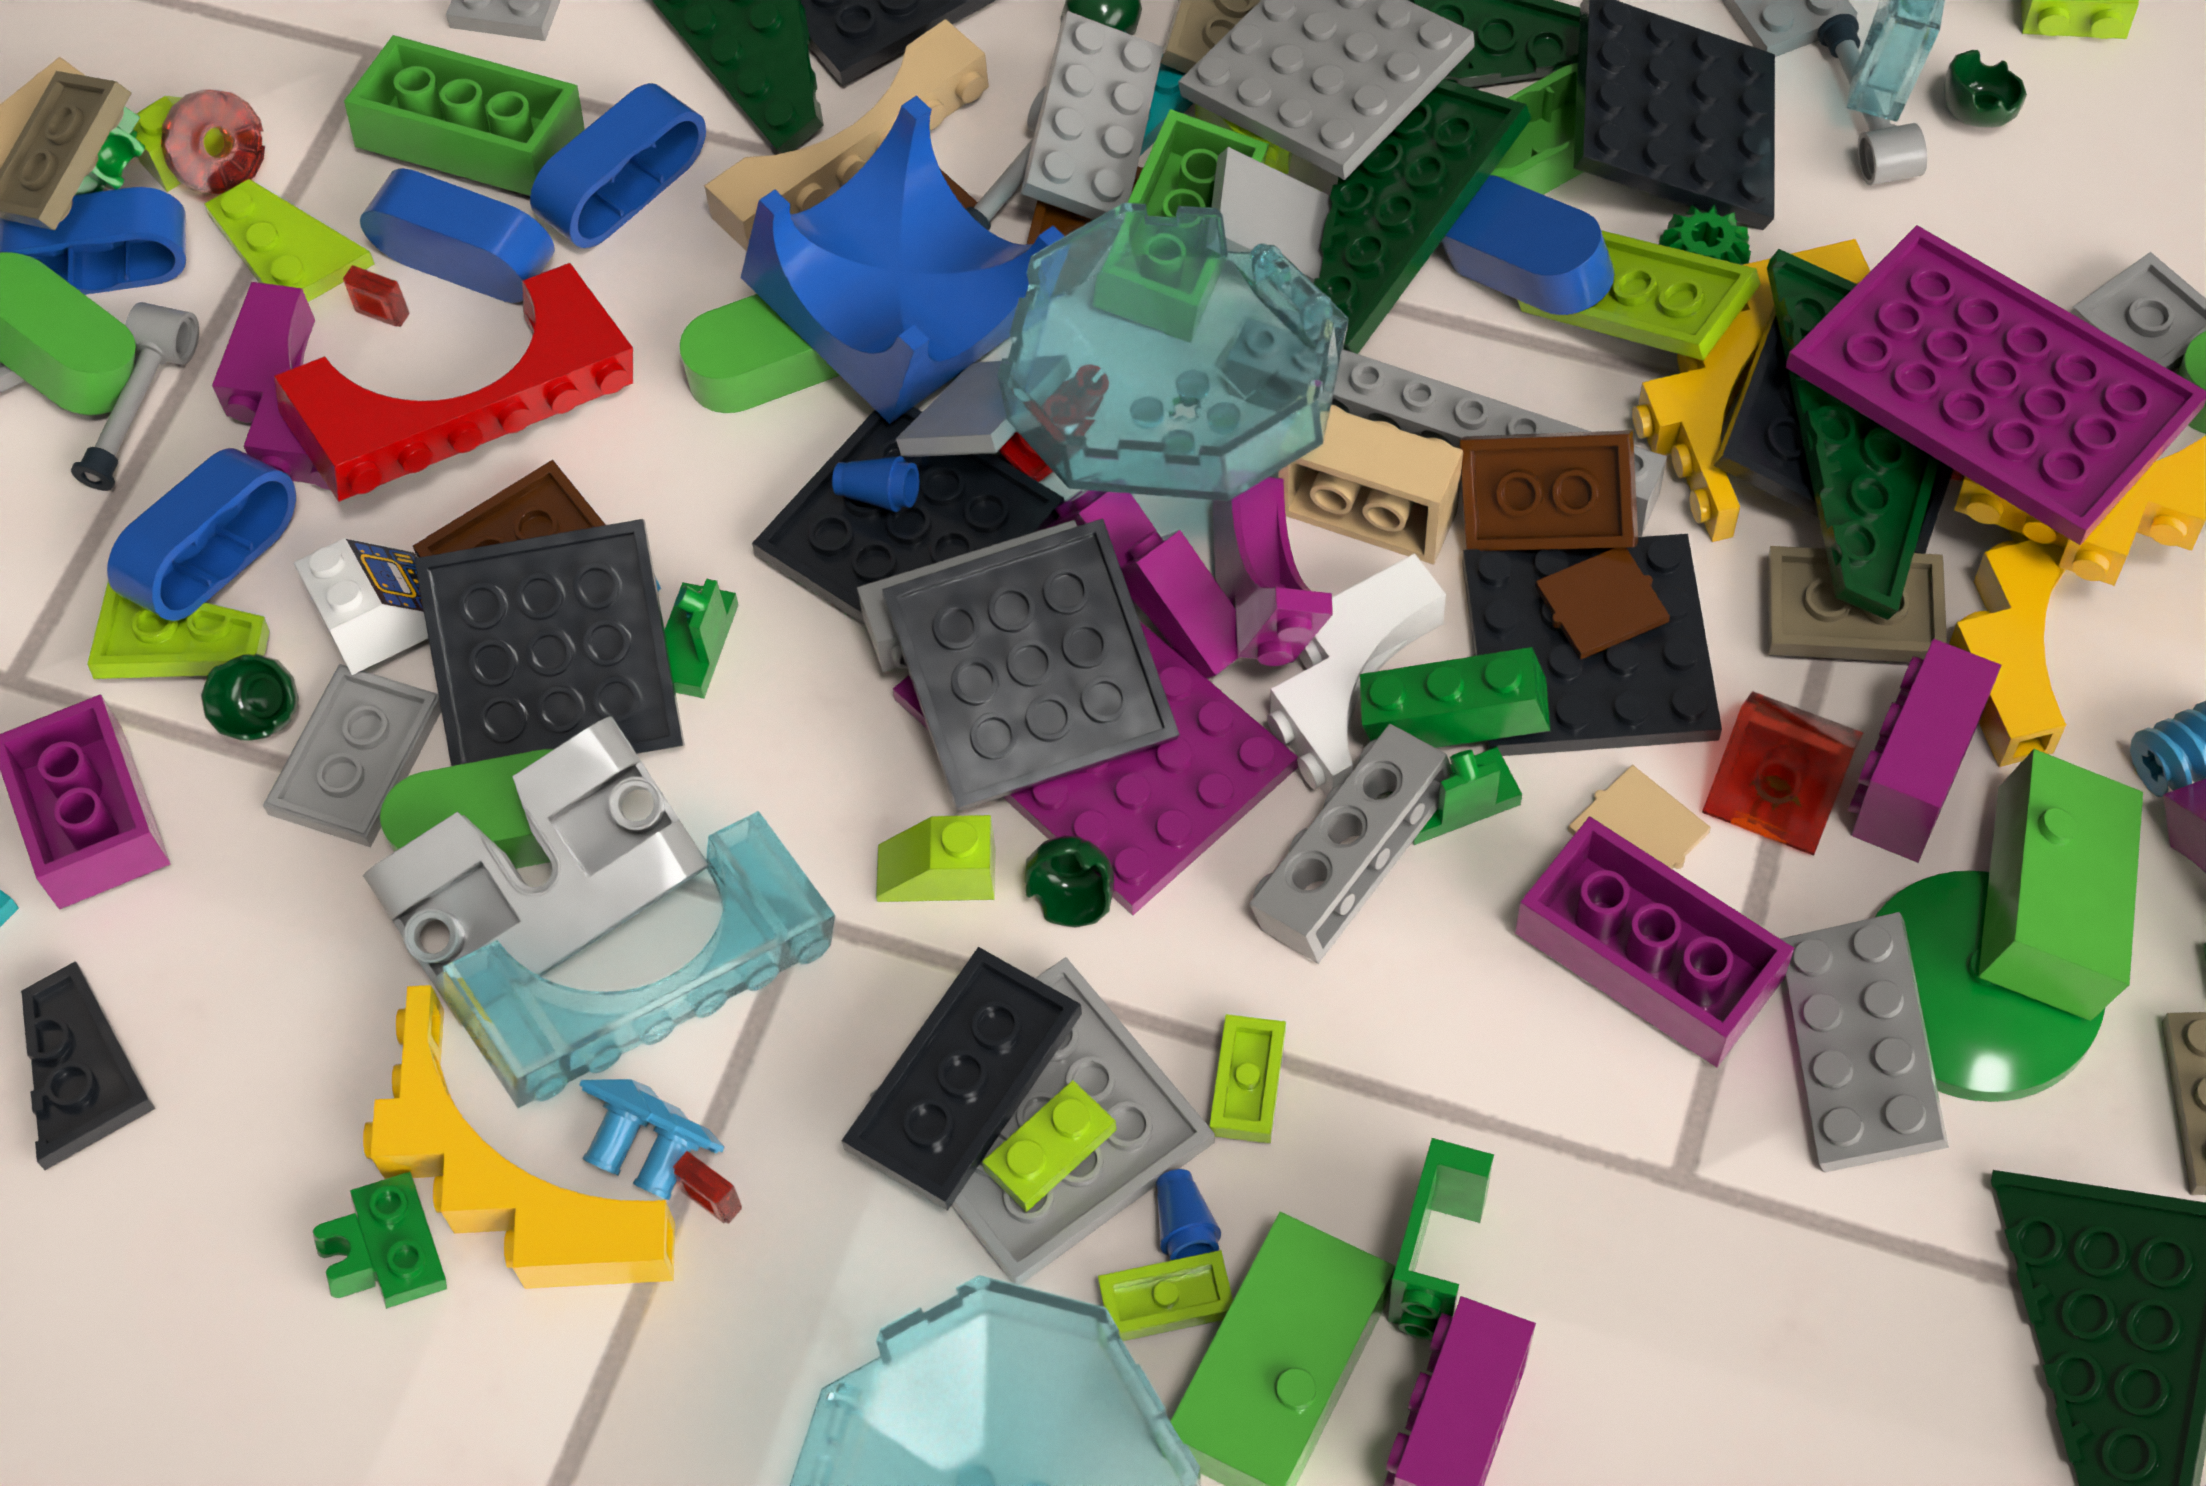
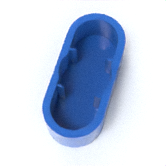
(617, 165)
(456, 234)
(108, 240)
(1531, 248)
(201, 534)

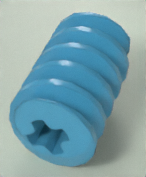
(2172, 751)

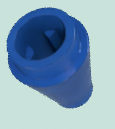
(878, 482)
(1184, 1217)

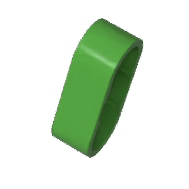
(1545, 148)
(61, 338)
(747, 357)
(479, 791)

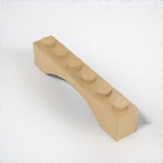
(937, 67)

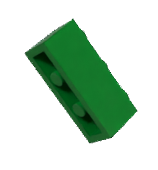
(1459, 699)

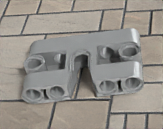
(599, 860)

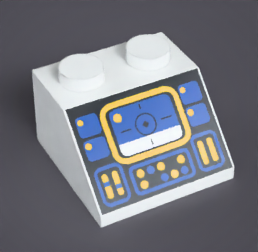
(365, 599)

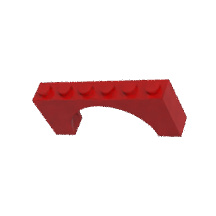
(372, 438)

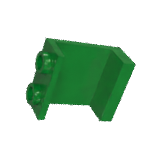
(1451, 1183)

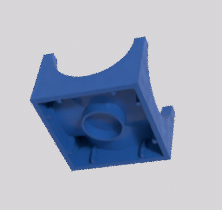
(890, 272)

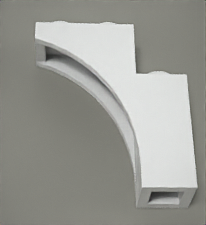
(1363, 633)

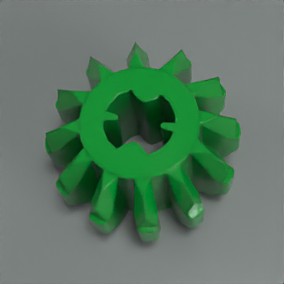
(1708, 235)

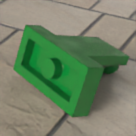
(697, 634)
(1474, 791)

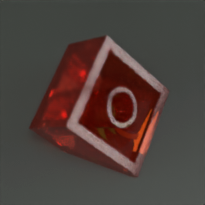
(1782, 772)

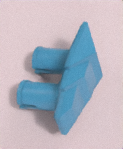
(635, 1105)

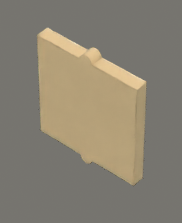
(1646, 817)

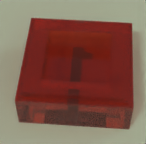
(376, 296)
(707, 1188)

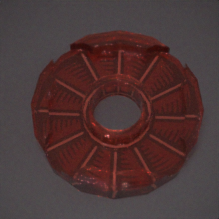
(184, 141)

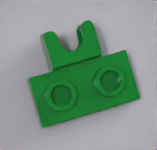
(114, 156)
(383, 1243)

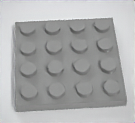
(1327, 73)
(1152, 1136)

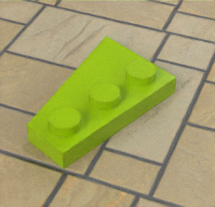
(284, 242)
(142, 644)

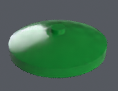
(1980, 1034)

